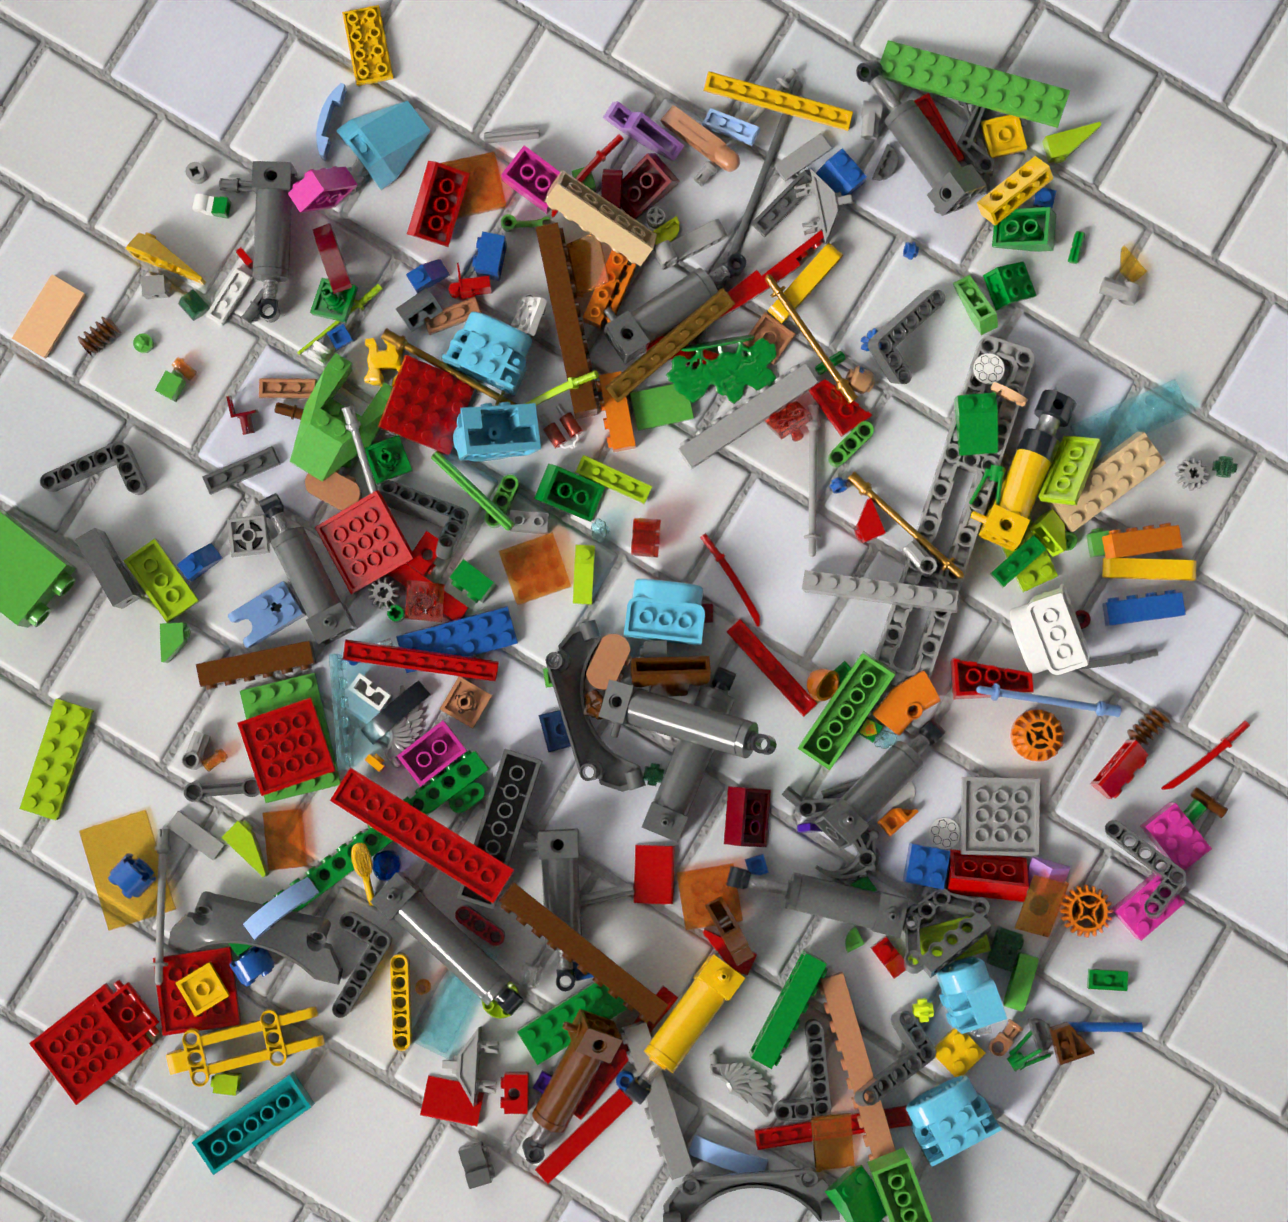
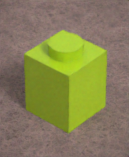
(226, 1083)

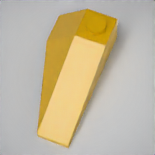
(150, 250)

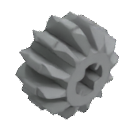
(1184, 473)
(378, 590)

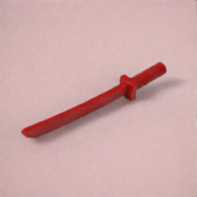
(600, 156)
(733, 578)
(1225, 743)

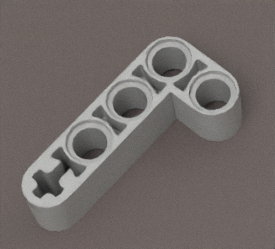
(674, 252)

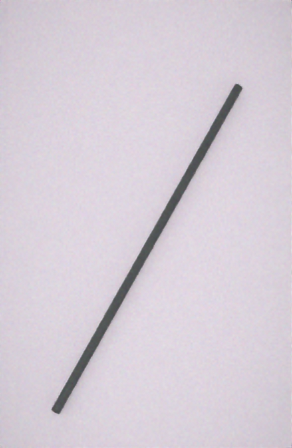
(755, 194)

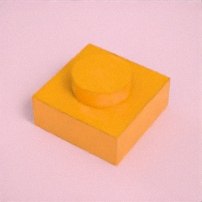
(376, 761)

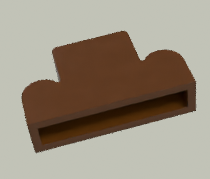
(670, 674)
(729, 930)

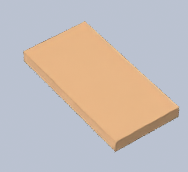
(48, 316)

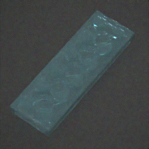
(1135, 415)
(341, 720)
(448, 1013)

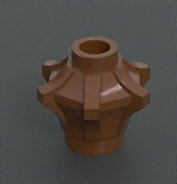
(593, 704)

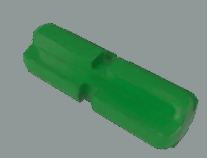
(1077, 243)
(835, 359)

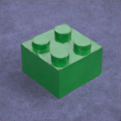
(473, 581)

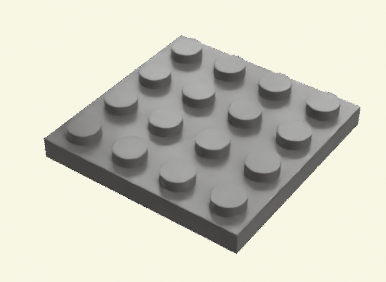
(1000, 816)

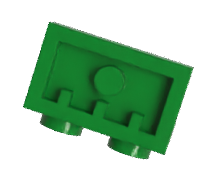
(1009, 284)

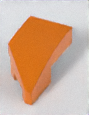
(896, 819)

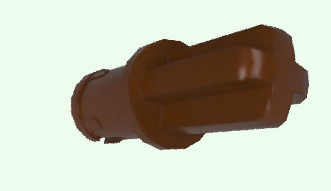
(288, 410)
(1209, 802)

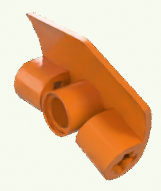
(895, 706)

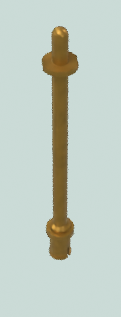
(401, 343)
(841, 383)
(865, 489)

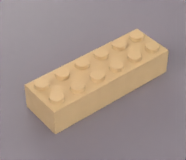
(600, 218)
(1111, 479)

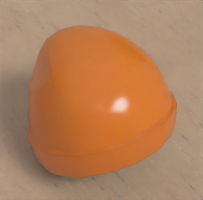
(822, 684)

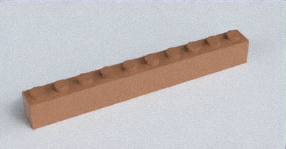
(855, 1062)

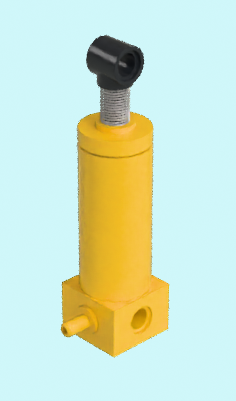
(711, 987)

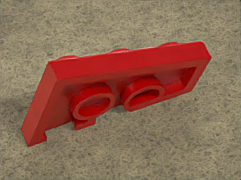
(836, 408)

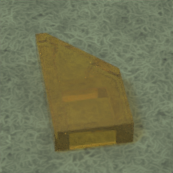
(1130, 266)

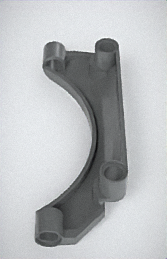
(569, 687)
(294, 936)
(686, 1202)

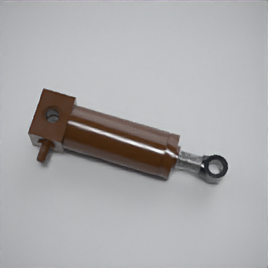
(592, 1042)

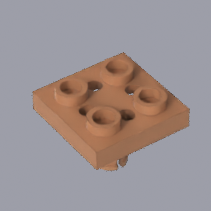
(452, 706)

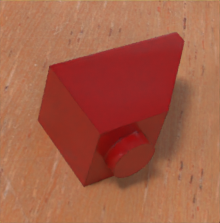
(869, 523)

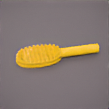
(363, 866)

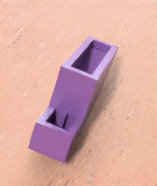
(643, 130)

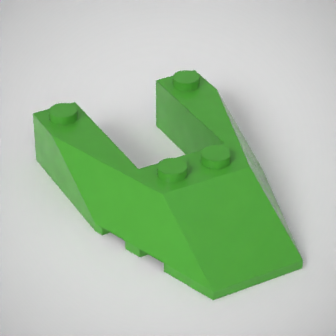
(322, 438)

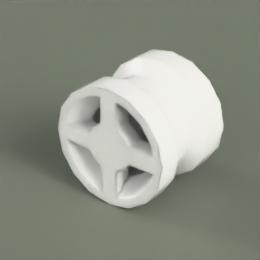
(319, 352)

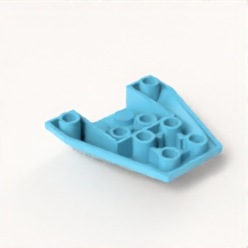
(385, 140)

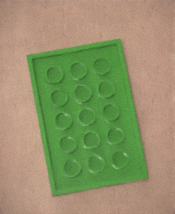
(283, 693)

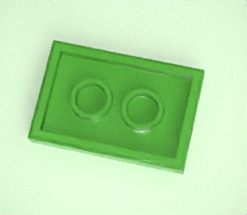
(660, 407)

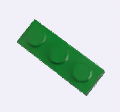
(1018, 561)

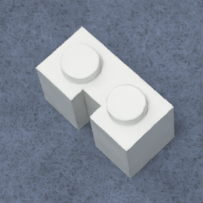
(375, 697)

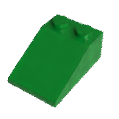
(1026, 230)
(976, 423)
(569, 492)
(856, 1196)

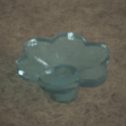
(599, 530)
(885, 739)

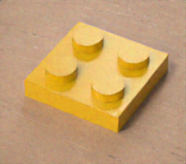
(1003, 136)
(202, 989)
(958, 1052)

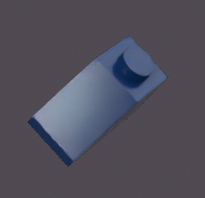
(427, 275)
(199, 562)

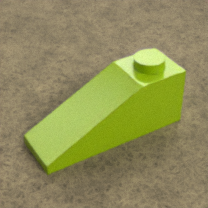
(1062, 144)
(583, 574)
(245, 843)

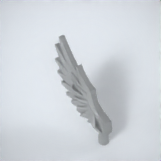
(403, 734)
(742, 1082)

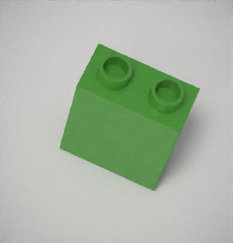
(29, 574)

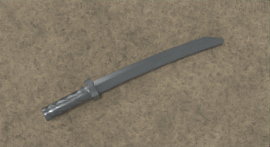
(1127, 658)

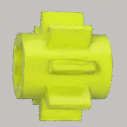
(923, 1010)

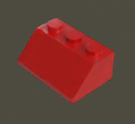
(1120, 769)

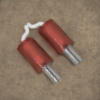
(554, 433)

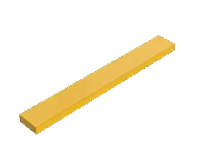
(778, 101)

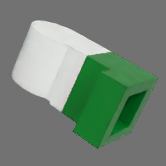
(212, 205)

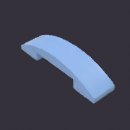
(336, 98)
(280, 906)
(725, 1157)

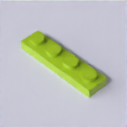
(613, 479)

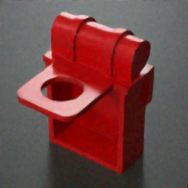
(470, 286)

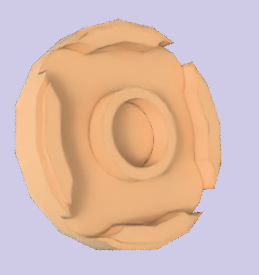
(1008, 394)

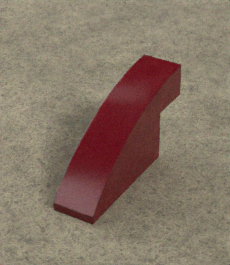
(332, 258)

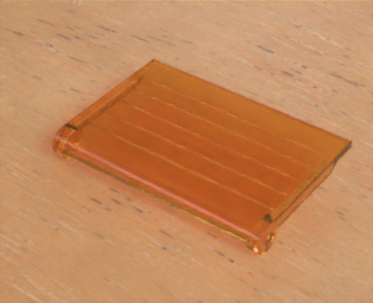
(587, 264)
(1041, 905)
(832, 1141)

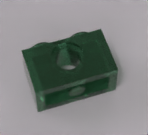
(1002, 937)

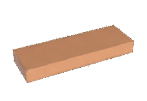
(452, 316)
(286, 388)

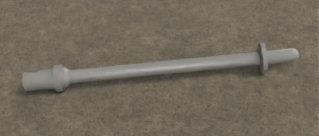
(710, 167)
(353, 426)
(813, 426)
(162, 849)

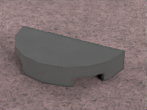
(887, 165)
(1041, 1034)

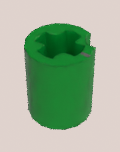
(396, 613)
(1194, 811)

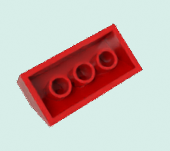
(438, 203)
(988, 876)

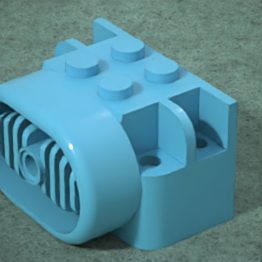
(490, 352)
(496, 432)
(665, 612)
(969, 995)
(950, 1119)

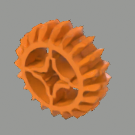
(1100, 900)

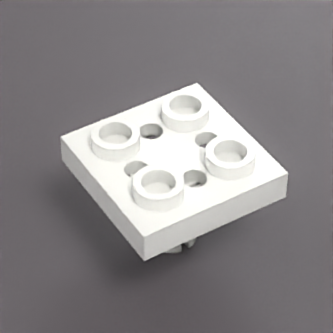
(529, 315)

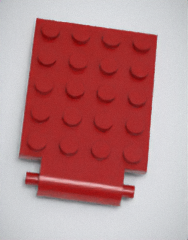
(96, 1039)

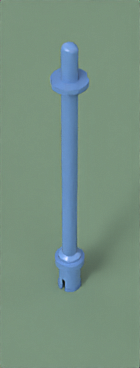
(1100, 708)

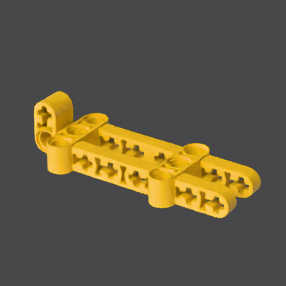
(181, 1060)

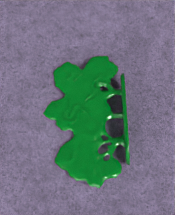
(727, 372)

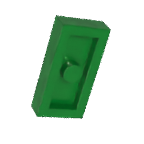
(1107, 980)

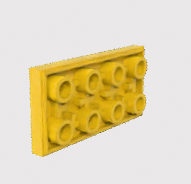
(368, 45)

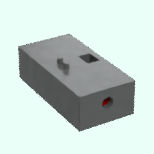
(108, 568)

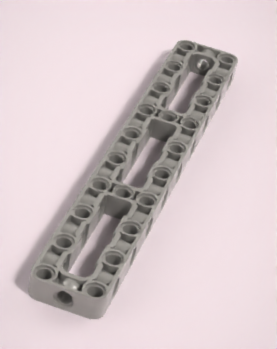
(935, 503)

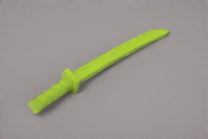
(358, 304)
(572, 383)

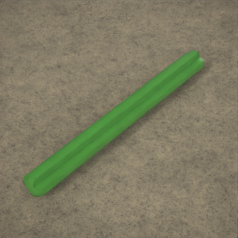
(473, 491)

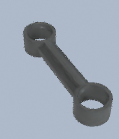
(220, 789)

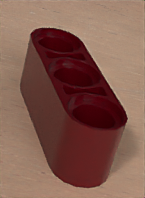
(612, 186)
(489, 928)

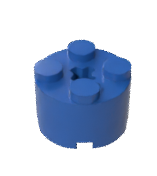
(132, 876)
(252, 964)

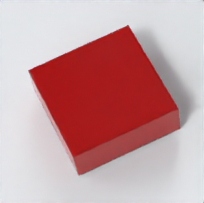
(245, 258)

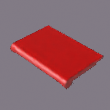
(654, 874)
(449, 1102)

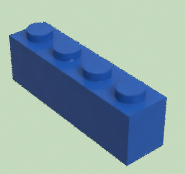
(1143, 609)

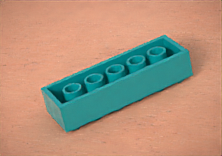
(253, 1123)

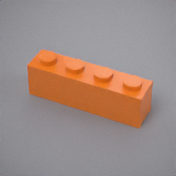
(617, 415)
(1143, 541)

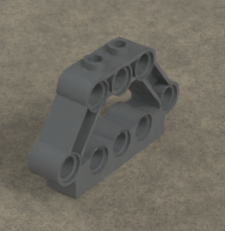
(955, 904)

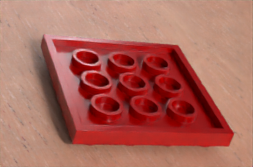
(425, 405)
(365, 542)
(286, 746)
(175, 1012)

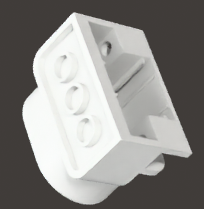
(1050, 633)

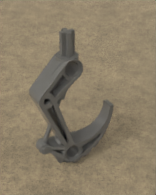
(975, 152)
(856, 867)

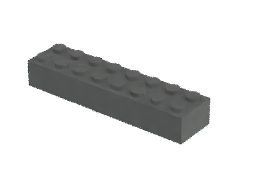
(504, 813)

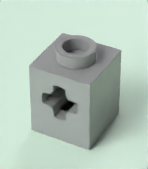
(155, 286)

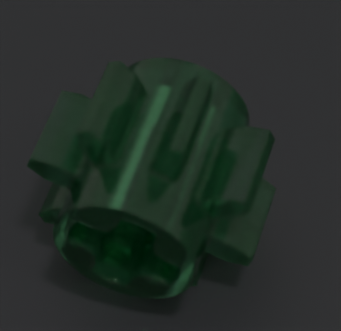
(1224, 467)
(653, 774)

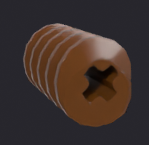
(98, 335)
(1148, 726)

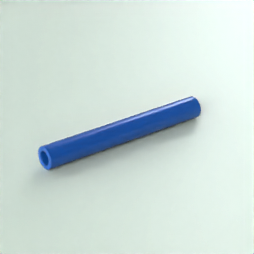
(1107, 1026)

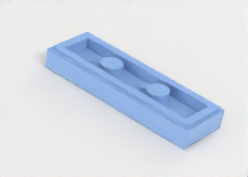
(731, 126)

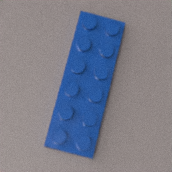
(465, 635)

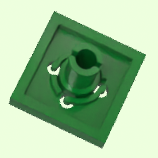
(333, 302)
(391, 448)

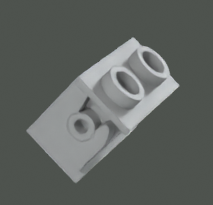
(530, 522)

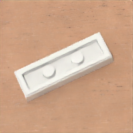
(229, 296)

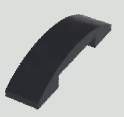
(395, 712)

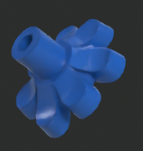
(865, 340)

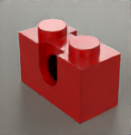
(427, 542)
(517, 1104)

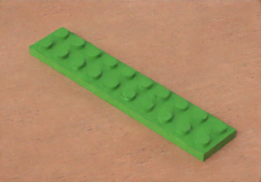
(974, 84)

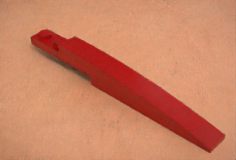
(756, 284)

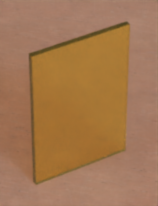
(104, 849)

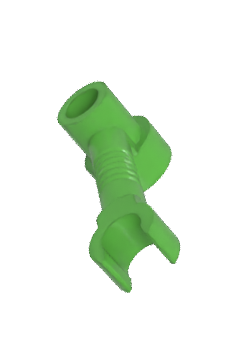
(508, 218)

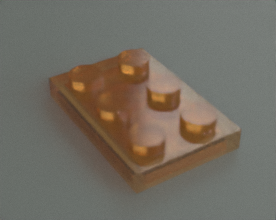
(285, 839)

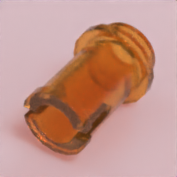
(183, 368)
(215, 759)
(426, 983)

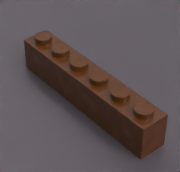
(255, 664)

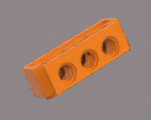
(603, 295)

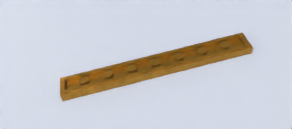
(670, 345)

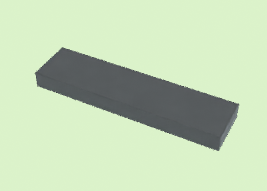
(780, 206)
(241, 470)

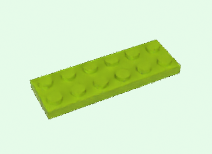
(56, 759)

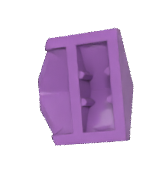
(1047, 869)

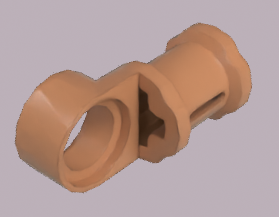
(1005, 1037)

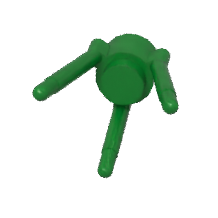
(996, 475)
(1018, 1061)

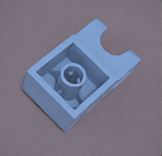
(262, 614)

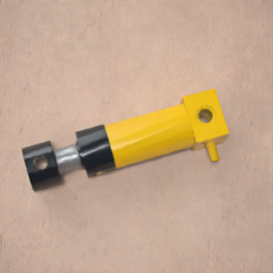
(1027, 472)

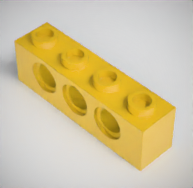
(1015, 190)

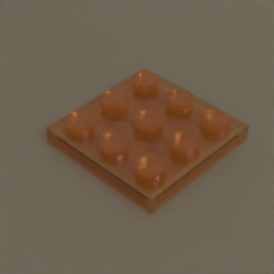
(484, 185)
(534, 569)
(701, 887)

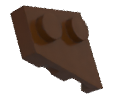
(1068, 1044)

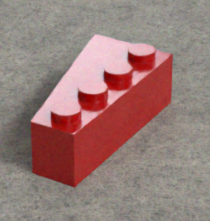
(969, 675)

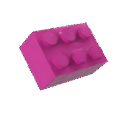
(530, 177)
(322, 189)
(431, 753)
(1175, 836)
(1131, 908)

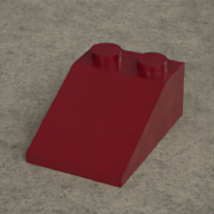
(646, 185)

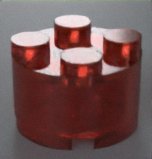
(645, 537)

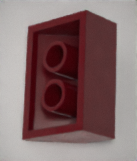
(747, 817)

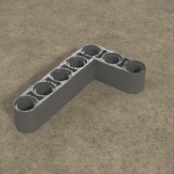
(901, 331)
(96, 467)
(430, 509)
(1151, 862)
(364, 963)
(901, 1065)
(815, 1078)

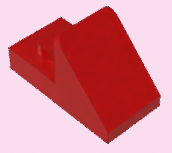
(889, 957)

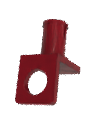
(245, 417)

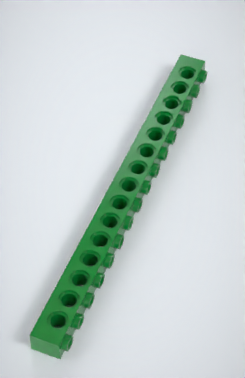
(478, 768)

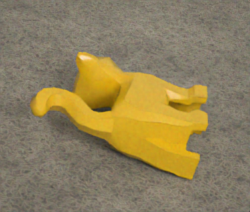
(381, 360)

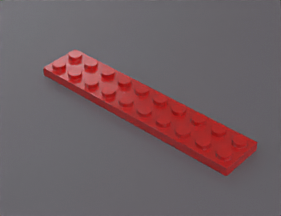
(422, 835)

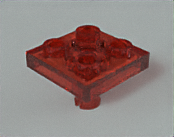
(789, 421)
(419, 599)

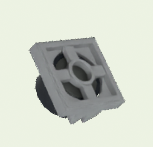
(248, 537)

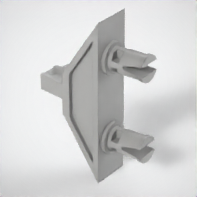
(828, 205)
(467, 1066)

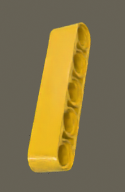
(807, 281)
(1149, 569)
(397, 1010)

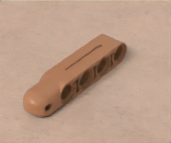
(700, 139)

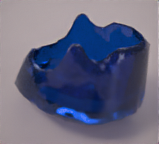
(386, 864)

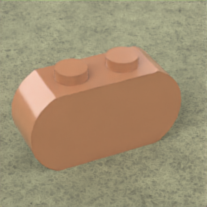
(335, 490)
(609, 661)

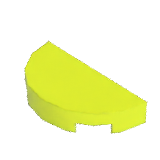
(667, 231)

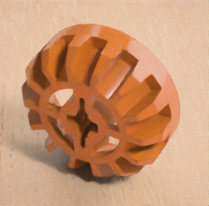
(1023, 725)

